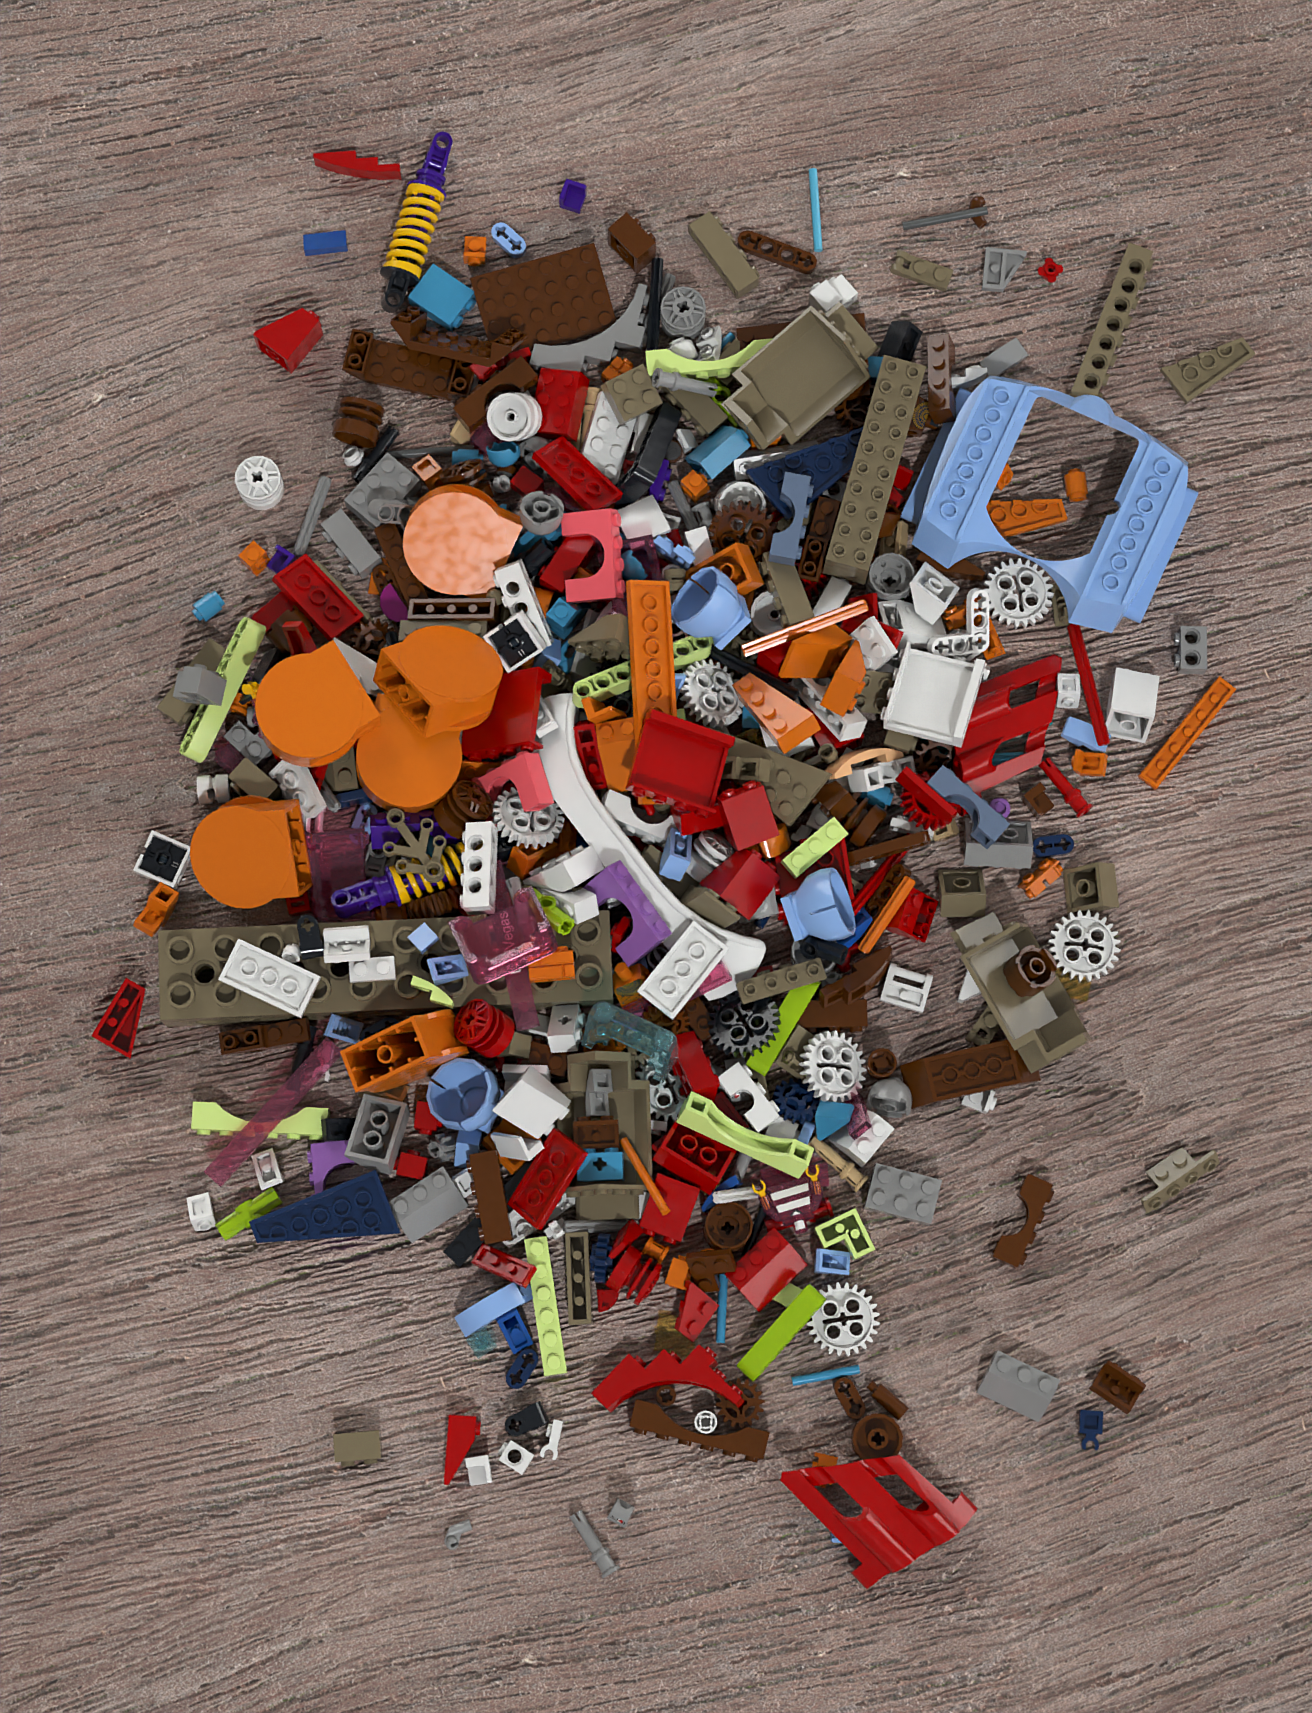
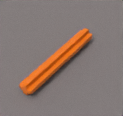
(886, 914)

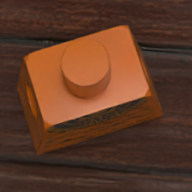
(627, 982)

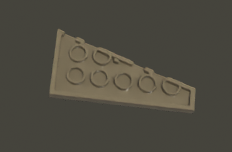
(790, 781)

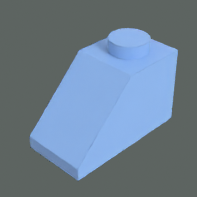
(676, 855)

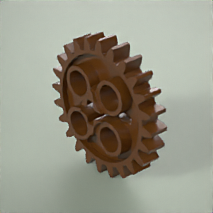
(725, 526)

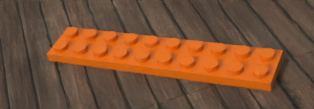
(650, 653)

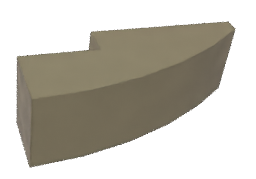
(746, 769)

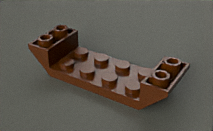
(412, 329)
(405, 368)
(965, 1073)

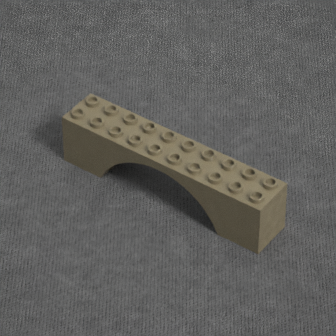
(874, 469)

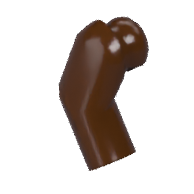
(976, 202)

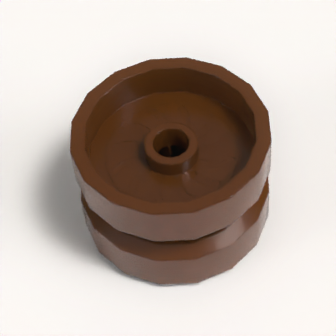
(882, 1425)

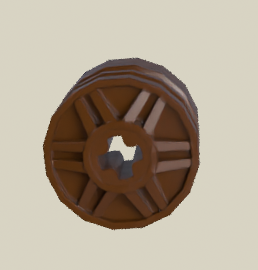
(358, 422)
(468, 473)
(463, 805)
(862, 821)
(736, 1217)

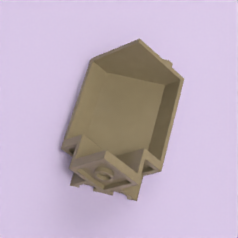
(800, 376)
(1037, 1025)
(628, 1105)

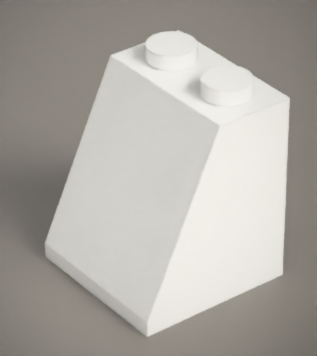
(1131, 704)
(533, 1104)
(867, 1144)

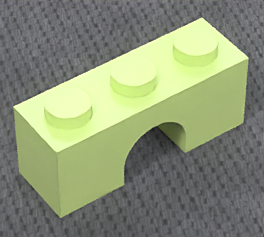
(814, 847)

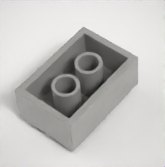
(385, 481)
(902, 1194)

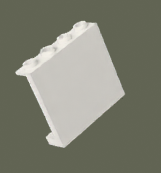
(932, 696)

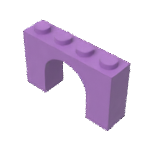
(648, 926)
(324, 1159)

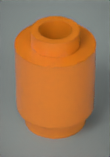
(1076, 485)

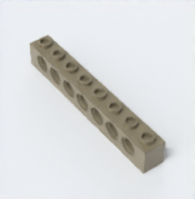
(1134, 257)

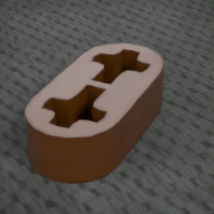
(854, 1395)

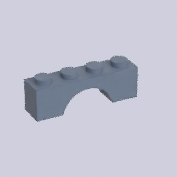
(794, 493)
(986, 822)

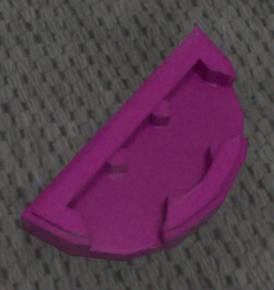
(392, 605)

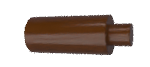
(887, 1400)

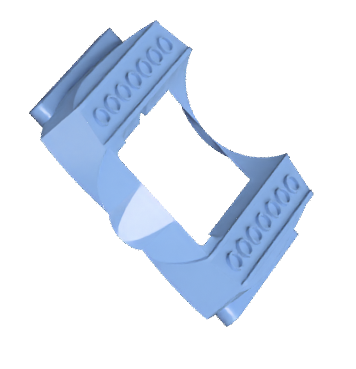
(1132, 543)

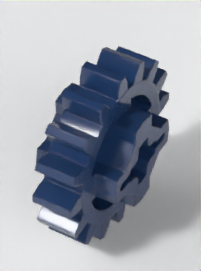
(795, 1101)
(600, 1260)

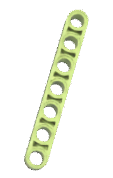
(233, 669)
(617, 686)

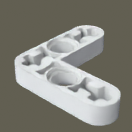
(973, 632)

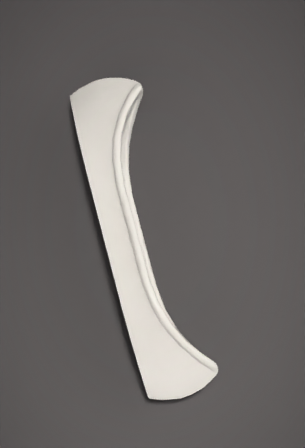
(599, 829)

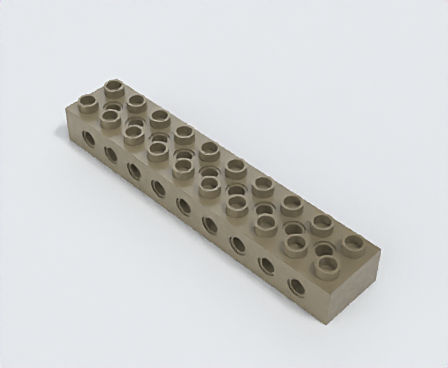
(191, 951)

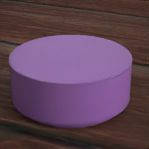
(1000, 806)

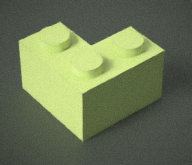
(846, 1228)

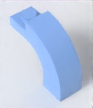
(492, 1307)

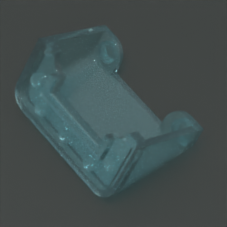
(610, 1021)

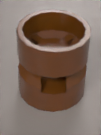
(881, 1064)

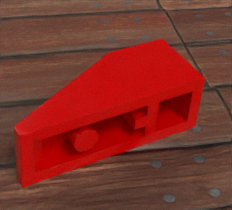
(589, 753)
(460, 1438)

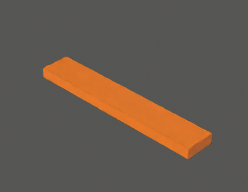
(1187, 733)

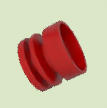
(484, 1028)
(634, 1275)

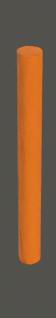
(645, 1177)

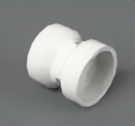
(705, 1422)

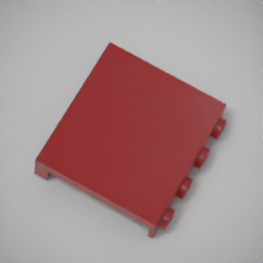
(512, 719)
(679, 763)

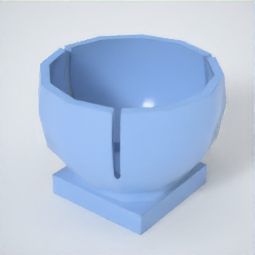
(712, 615)
(820, 907)
(466, 1096)

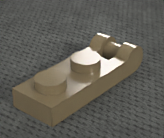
(922, 271)
(986, 1023)

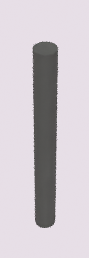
(949, 217)
(422, 452)

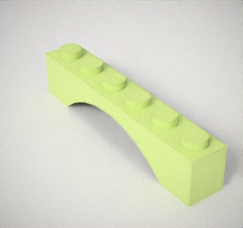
(700, 370)
(210, 1117)
(781, 1153)
(546, 1307)

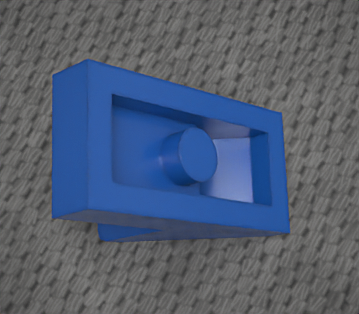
(514, 1331)

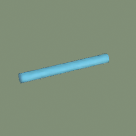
(815, 209)

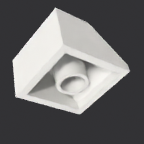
(931, 592)

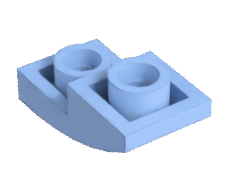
(1081, 733)

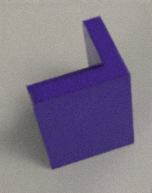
(573, 196)
(280, 560)

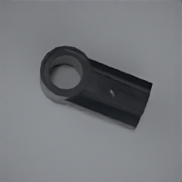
(536, 556)
(828, 950)

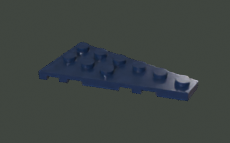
(823, 462)
(339, 1212)

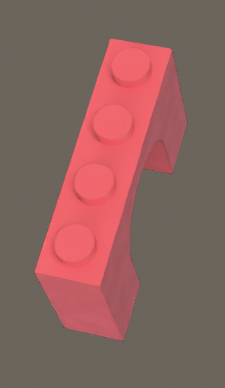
(608, 581)
(528, 777)

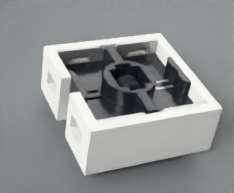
(515, 641)
(155, 861)

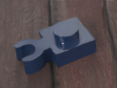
(1091, 1424)

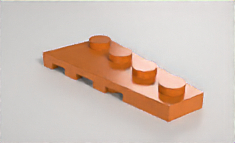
(1024, 516)

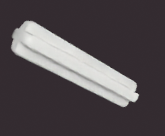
(735, 1194)

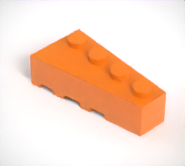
(777, 714)

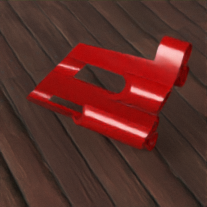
(997, 722)
(885, 1533)

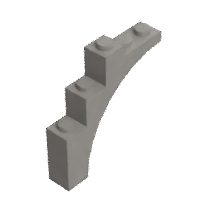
(602, 349)

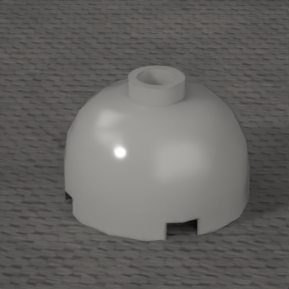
(527, 449)
(541, 513)
(890, 1098)

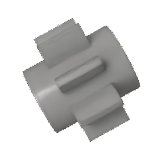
(442, 1147)

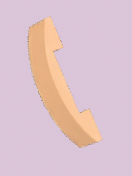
(842, 765)

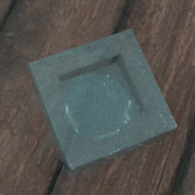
(481, 1343)

